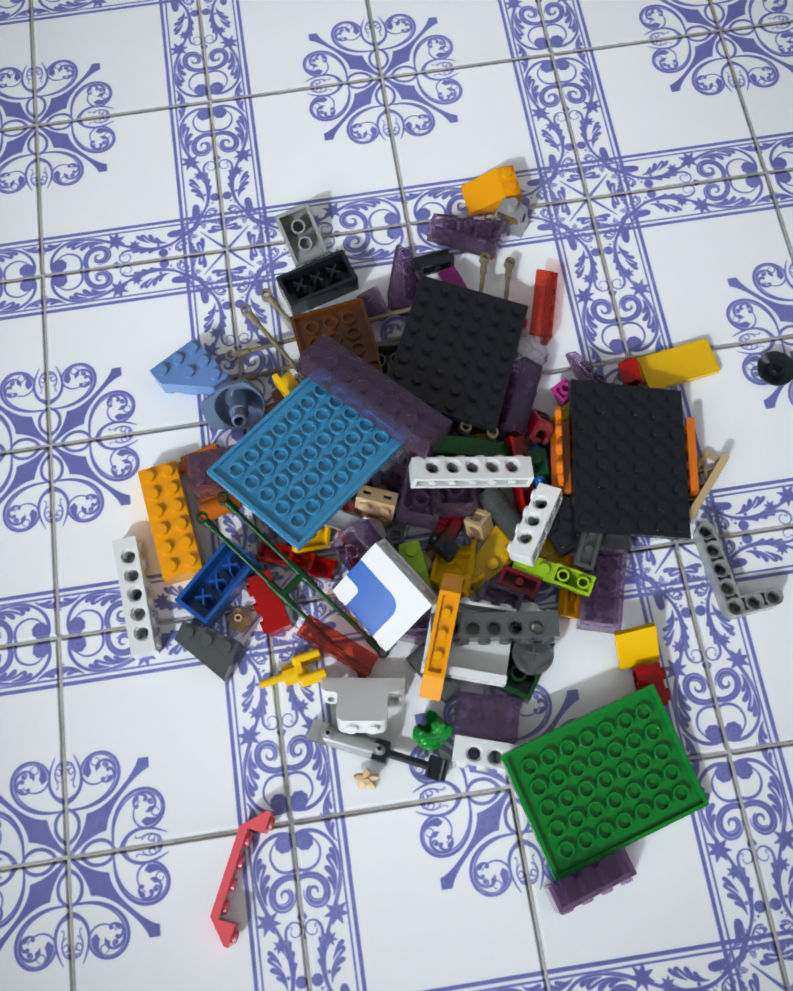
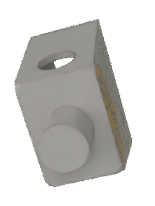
(515, 214)

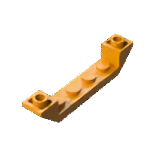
(441, 636)

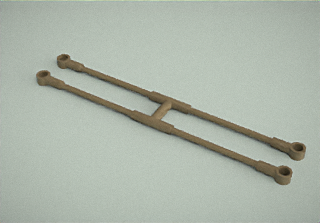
(508, 275)
(252, 317)
(252, 376)

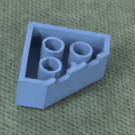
(189, 371)

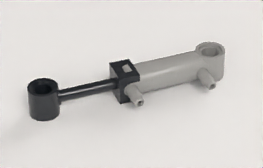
(374, 749)

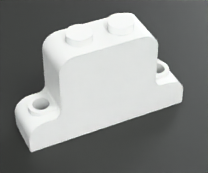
(362, 702)

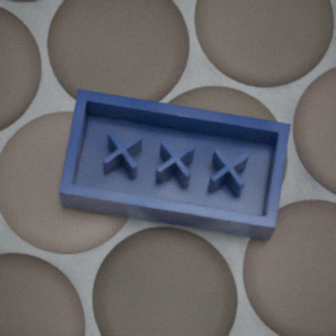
(216, 585)

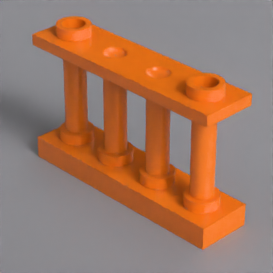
(691, 457)

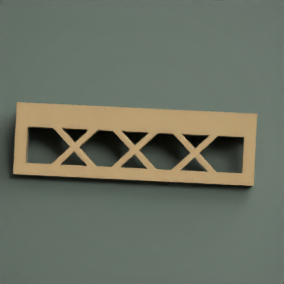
(710, 480)

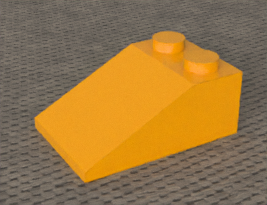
(488, 190)

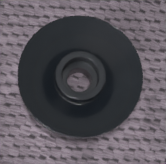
(780, 363)

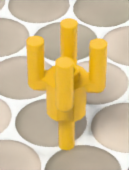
(298, 671)

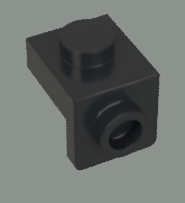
(443, 545)

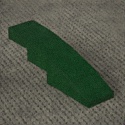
(470, 447)

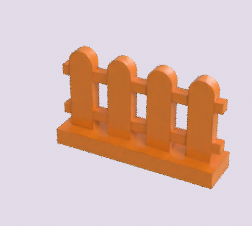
(560, 454)

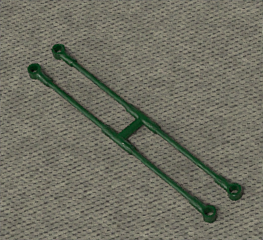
(300, 576)

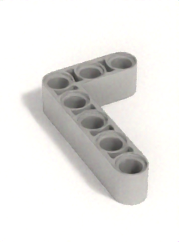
(727, 579)

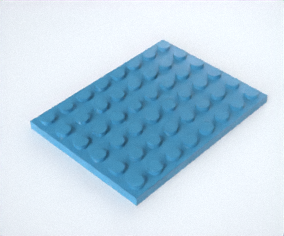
(303, 462)

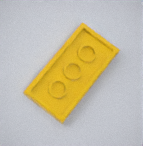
(679, 365)

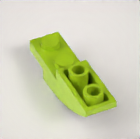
(559, 576)

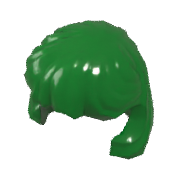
(434, 732)

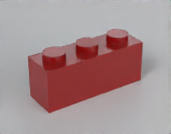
(268, 605)

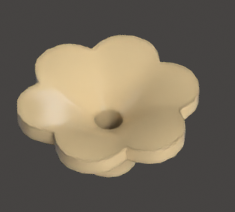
(241, 624)

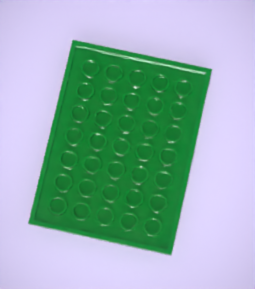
(603, 781)

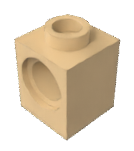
(479, 525)

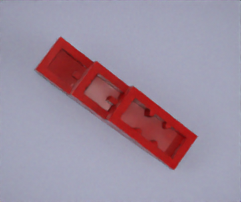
(309, 562)

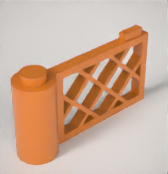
(210, 503)

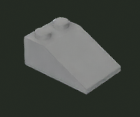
(301, 234)

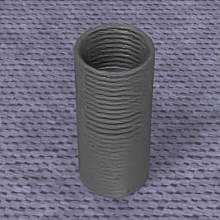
(503, 514)

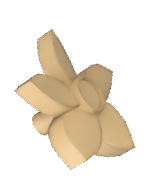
(366, 779)

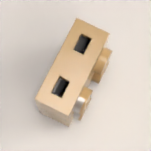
(376, 504)

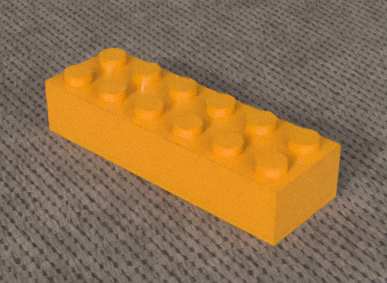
(171, 522)

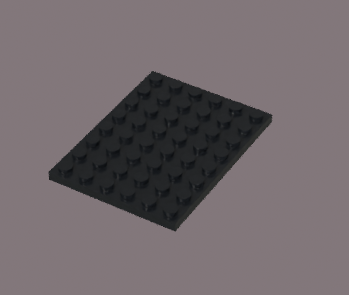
(459, 351)
(628, 461)

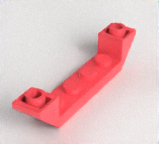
(226, 928)

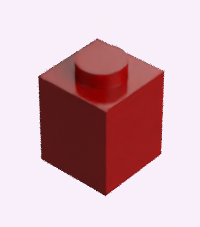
(631, 372)

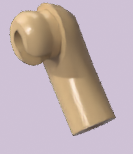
(428, 557)

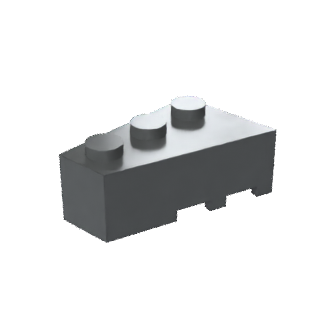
(210, 648)

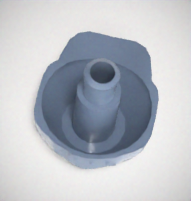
(234, 406)

